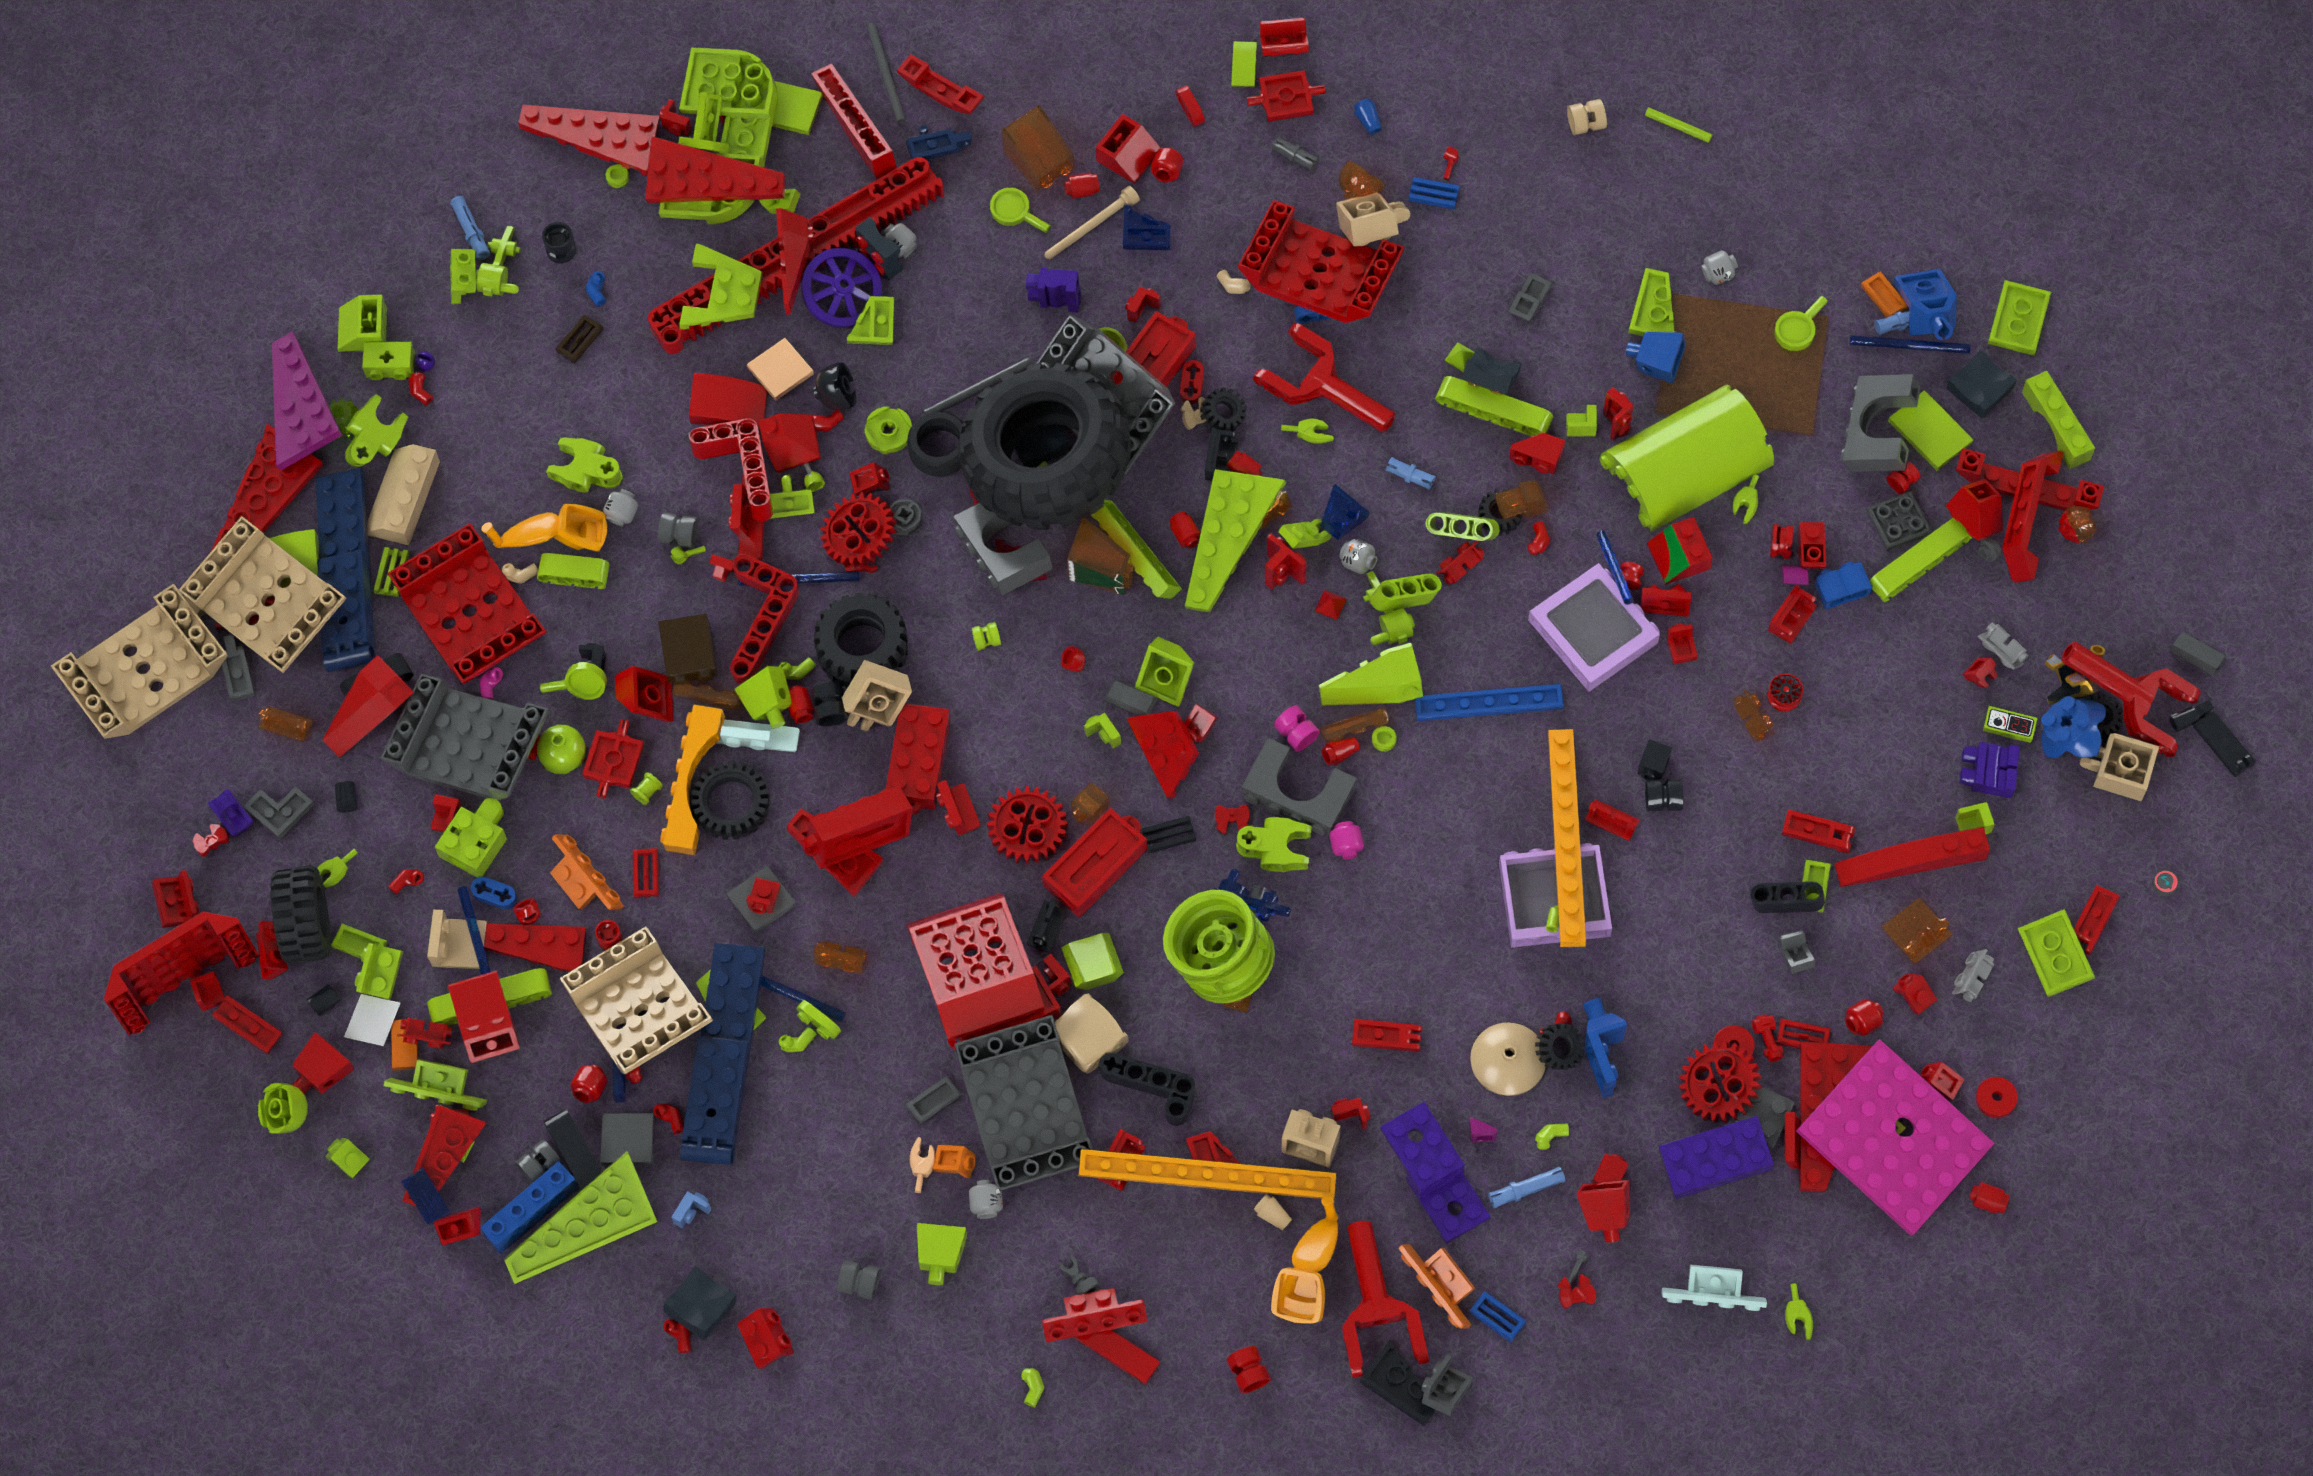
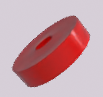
(1736, 1035)
(2004, 1089)

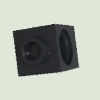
(1654, 760)

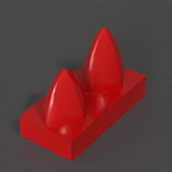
(1666, 602)

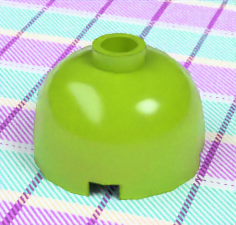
(561, 749)
(282, 1108)

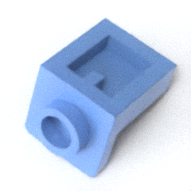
(685, 1211)

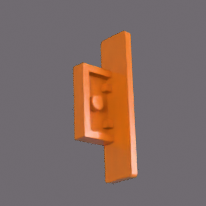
(580, 878)
(1443, 1279)

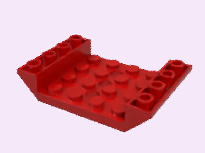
(1287, 253)
(459, 576)
(170, 961)
(980, 988)

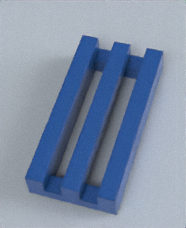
(1433, 192)
(1479, 1304)

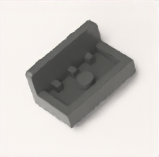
(1445, 1387)

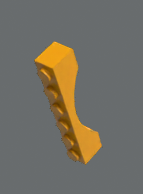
(703, 732)

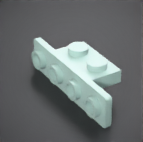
(759, 736)
(1715, 1286)

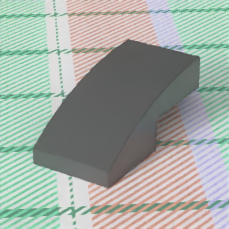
(1530, 297)

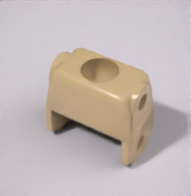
(1089, 1033)

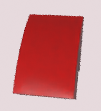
(725, 399)

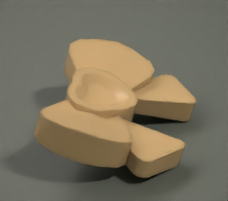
(1191, 417)

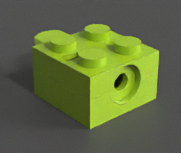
(473, 838)

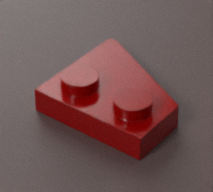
(1208, 1148)

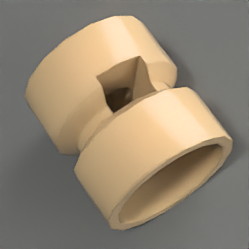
(1579, 120)

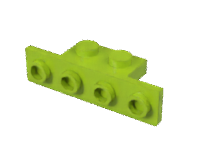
(437, 1081)

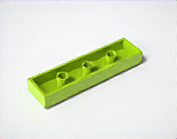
(1141, 556)

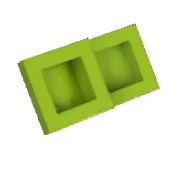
(1244, 64)

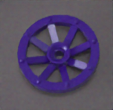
(835, 289)

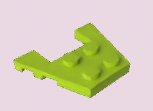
(732, 293)

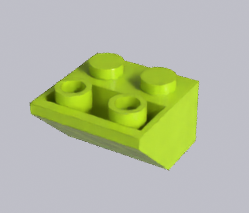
(362, 321)

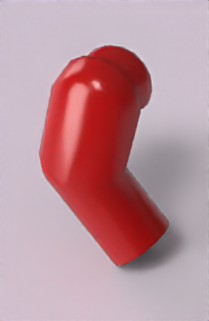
(416, 388)
(825, 423)
(1541, 540)
(670, 1114)
(679, 1332)

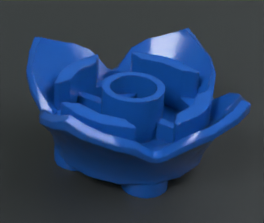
(2081, 737)

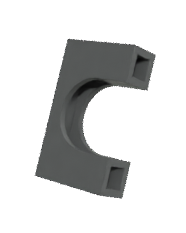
(1871, 397)
(1004, 570)
(1319, 812)

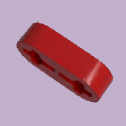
(1190, 105)
(1197, 382)

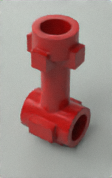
(1764, 1025)

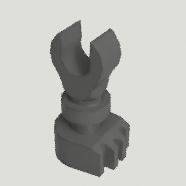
(1080, 1280)

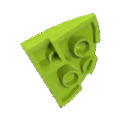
(302, 547)

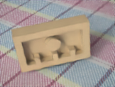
(451, 942)

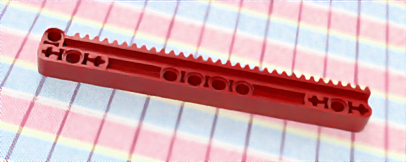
(879, 200)

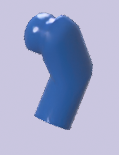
(594, 288)

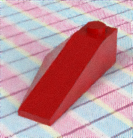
(795, 245)
(368, 702)

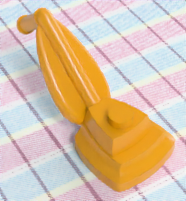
(575, 527)
(1300, 1290)

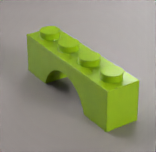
(2070, 436)

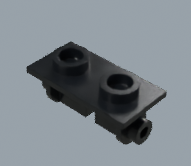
(1047, 925)

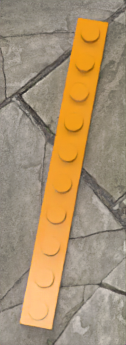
(1566, 838)
(1206, 1174)

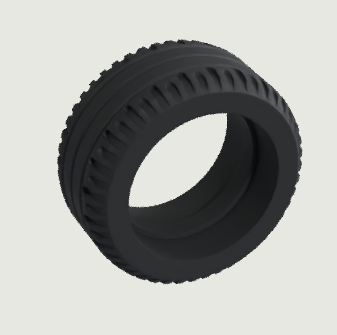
(929, 423)

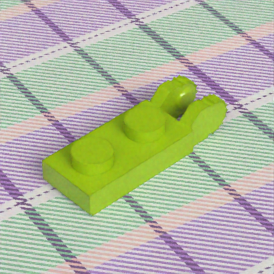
(1304, 534)

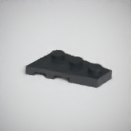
(1397, 1384)

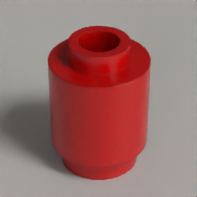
(1082, 185)
(1244, 464)
(1185, 530)
(801, 706)
(1989, 1198)

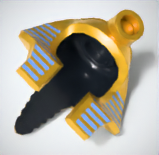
(2072, 682)

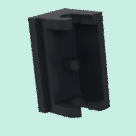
(1220, 451)

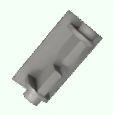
(2010, 654)
(1977, 966)

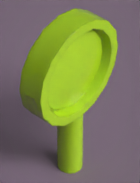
(1011, 208)
(1797, 330)
(581, 680)

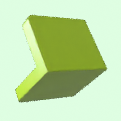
(1582, 423)
(1975, 817)

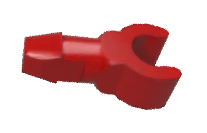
(860, 568)

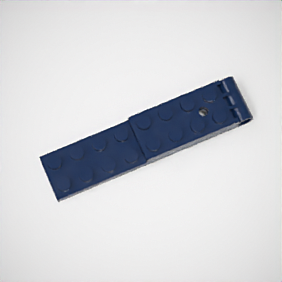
(345, 565)
(723, 1055)

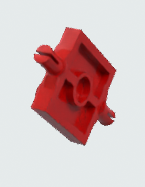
(1286, 96)
(613, 759)

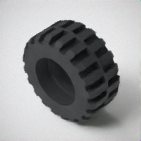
(856, 612)
(300, 914)

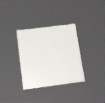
(372, 1020)

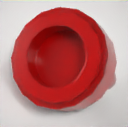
(1073, 659)
(525, 909)

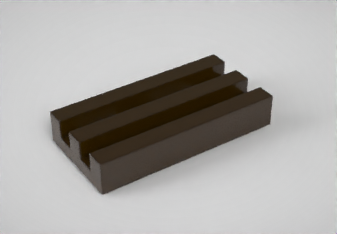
(560, 349)

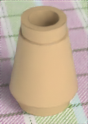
(1272, 1212)

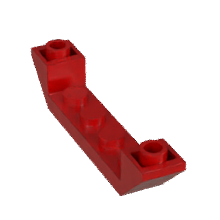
(2005, 482)
(2020, 561)

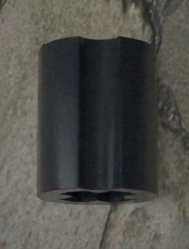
(345, 796)
(323, 1000)

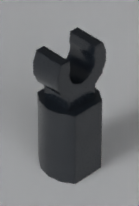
(2190, 716)

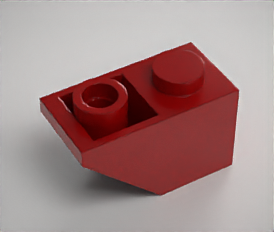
(1538, 451)
(1811, 545)

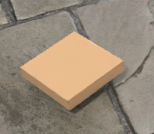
(780, 369)

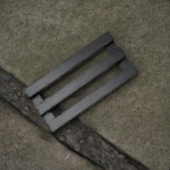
(1168, 825)

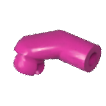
(489, 681)

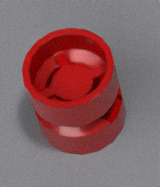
(1249, 1371)

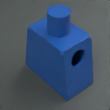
(1659, 354)

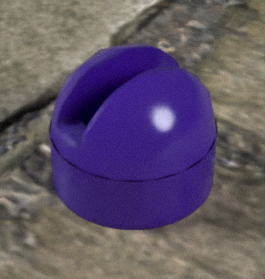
(424, 365)

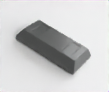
(1130, 698)
(933, 1099)

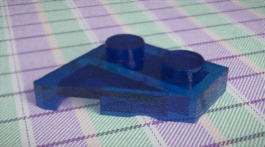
(1144, 232)
(1342, 513)

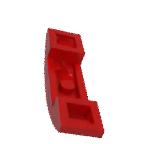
(939, 88)

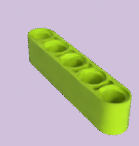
(1499, 408)
(1919, 558)
(518, 988)

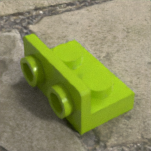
(462, 273)
(378, 971)

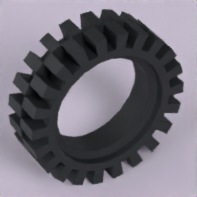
(730, 774)

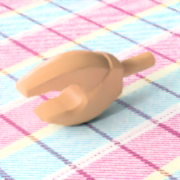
(921, 1166)

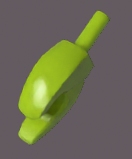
(1306, 431)
(1749, 497)
(336, 867)
(1798, 1310)

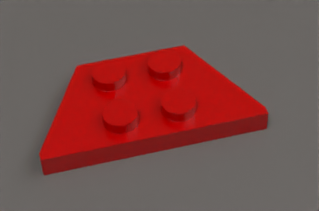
(1165, 747)

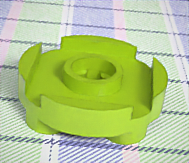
(888, 417)

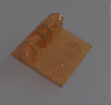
(1917, 930)

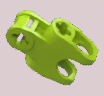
(371, 434)
(587, 467)
(1271, 844)

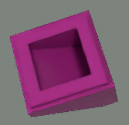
(1481, 1132)

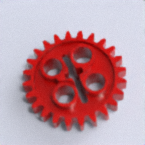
(875, 515)
(1005, 820)
(1699, 1091)

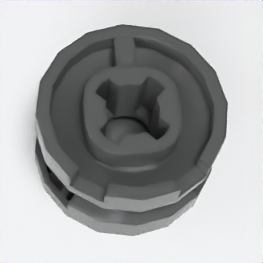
(907, 516)

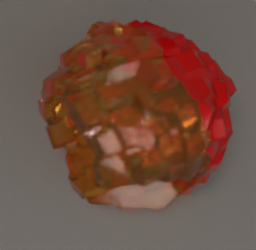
(2077, 524)

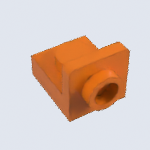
(954, 1160)

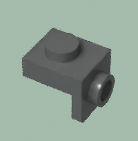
(1796, 952)

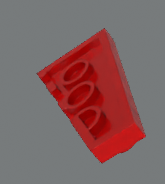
(545, 945)

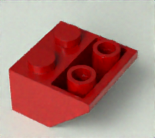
(1127, 149)
(1978, 509)

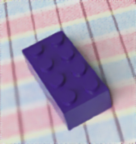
(1716, 1157)

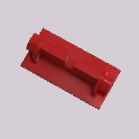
(1467, 555)
(1611, 820)
(434, 1036)

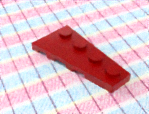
(849, 873)
(445, 1145)

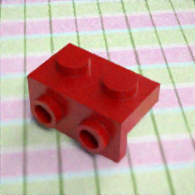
(1283, 37)
(1619, 411)
(959, 806)
(175, 899)
(269, 954)
(765, 1337)

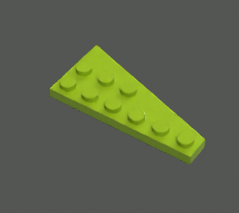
(1230, 524)
(596, 1216)

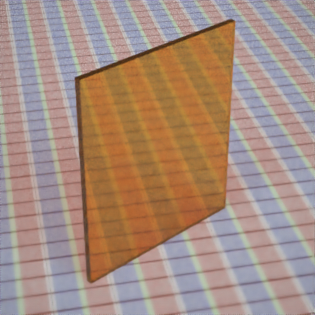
(1739, 349)

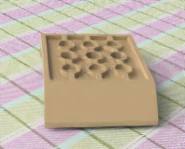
(239, 579)
(166, 638)
(624, 983)

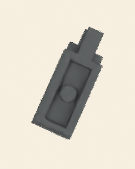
(237, 671)

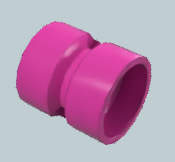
(1296, 728)

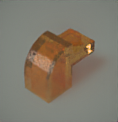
(1524, 499)

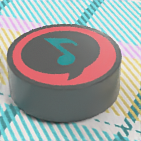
(2165, 883)

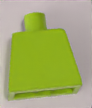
(766, 695)
(940, 1249)

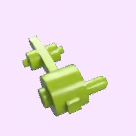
(493, 277)
(1395, 624)

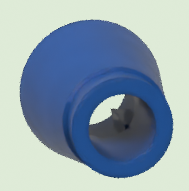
(1367, 114)

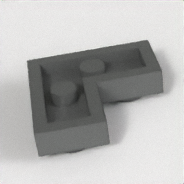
(282, 816)

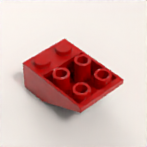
(484, 1016)

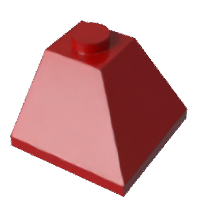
(790, 440)
(645, 693)

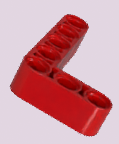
(734, 438)
(765, 616)

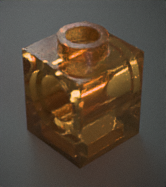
(1089, 804)

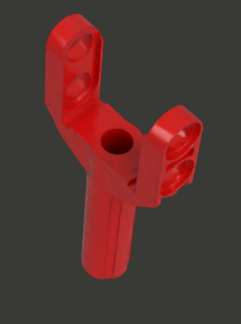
(1323, 382)
(2135, 692)
(1376, 1305)

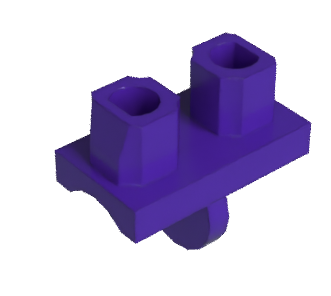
(230, 813)

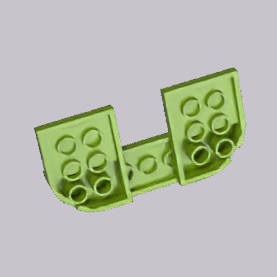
(749, 109)

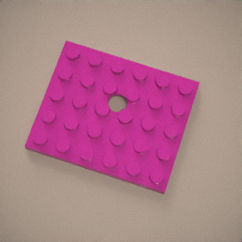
(1898, 1173)

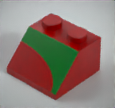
(1680, 551)

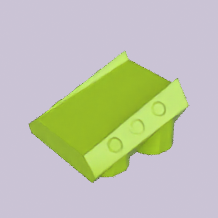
(1092, 961)

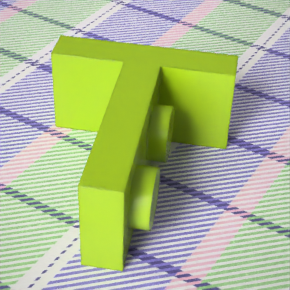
(706, 125)

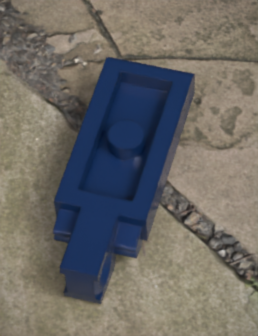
(937, 144)

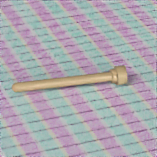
(1127, 197)

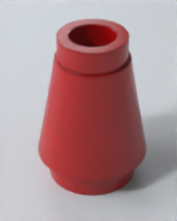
(1340, 750)

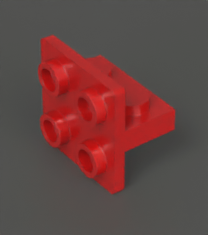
(1283, 562)

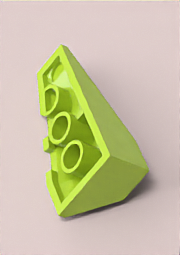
(1384, 680)

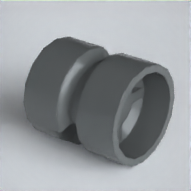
(682, 530)
(530, 1166)
(858, 1279)

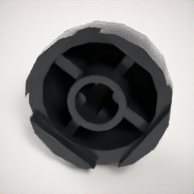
(832, 385)

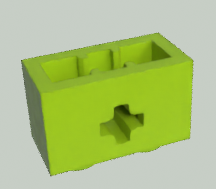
(378, 354)

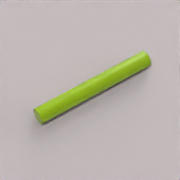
(1679, 125)

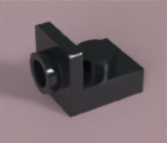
(594, 654)

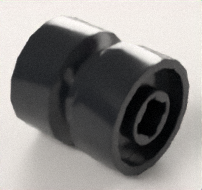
(559, 242)
(829, 704)
(1664, 795)

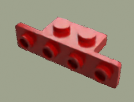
(743, 525)
(1093, 1314)

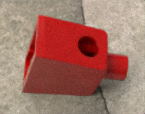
(320, 1065)
(1606, 1207)

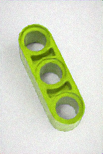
(1451, 526)
(573, 570)
(1405, 592)

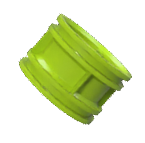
(1229, 959)

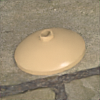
(1502, 1073)

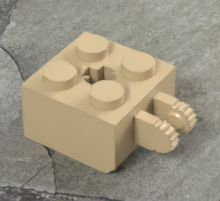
(1370, 218)
(875, 695)
(2111, 770)
(1311, 1138)

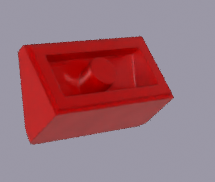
(459, 1226)

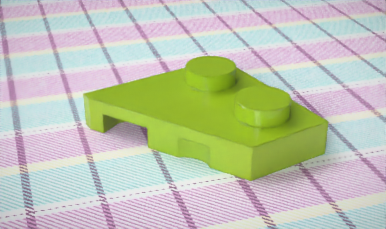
(874, 323)

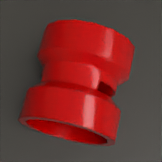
(1902, 479)
(605, 931)

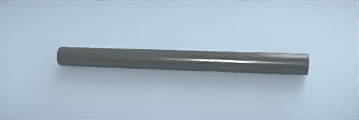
(886, 74)
(976, 388)

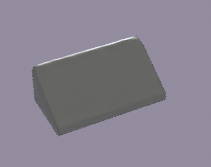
(2197, 653)

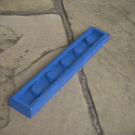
(1489, 702)

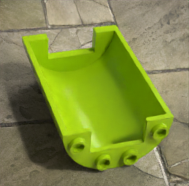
(1691, 456)

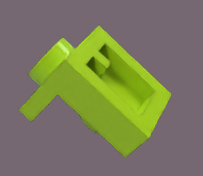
(1107, 730)

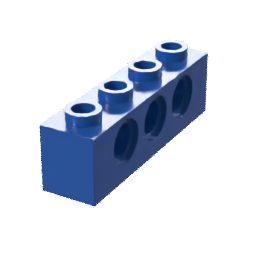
(529, 1207)

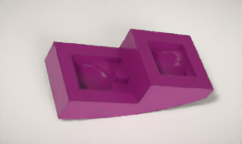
(1794, 575)

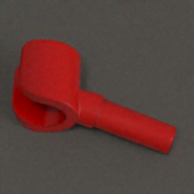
(1452, 156)

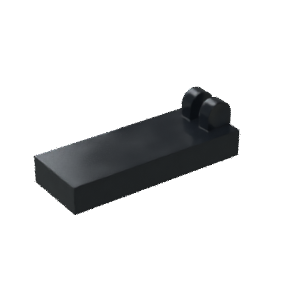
(2224, 744)

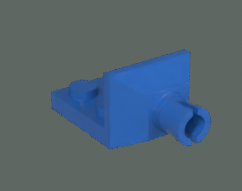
(1929, 301)
(1601, 1032)

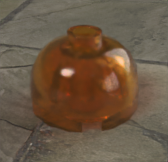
(1358, 182)

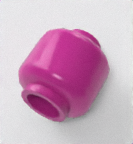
(1346, 840)

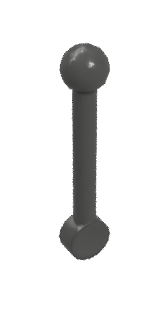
(1581, 1256)

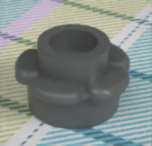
(1989, 550)

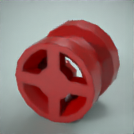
(1632, 574)

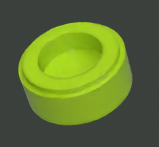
(617, 176)
(1384, 738)

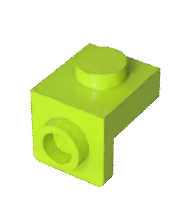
(788, 203)
(347, 1156)

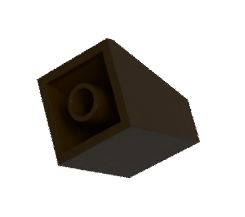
(687, 649)

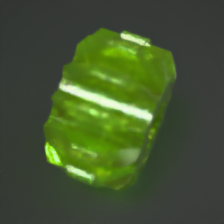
(344, 409)

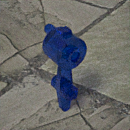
(1264, 907)

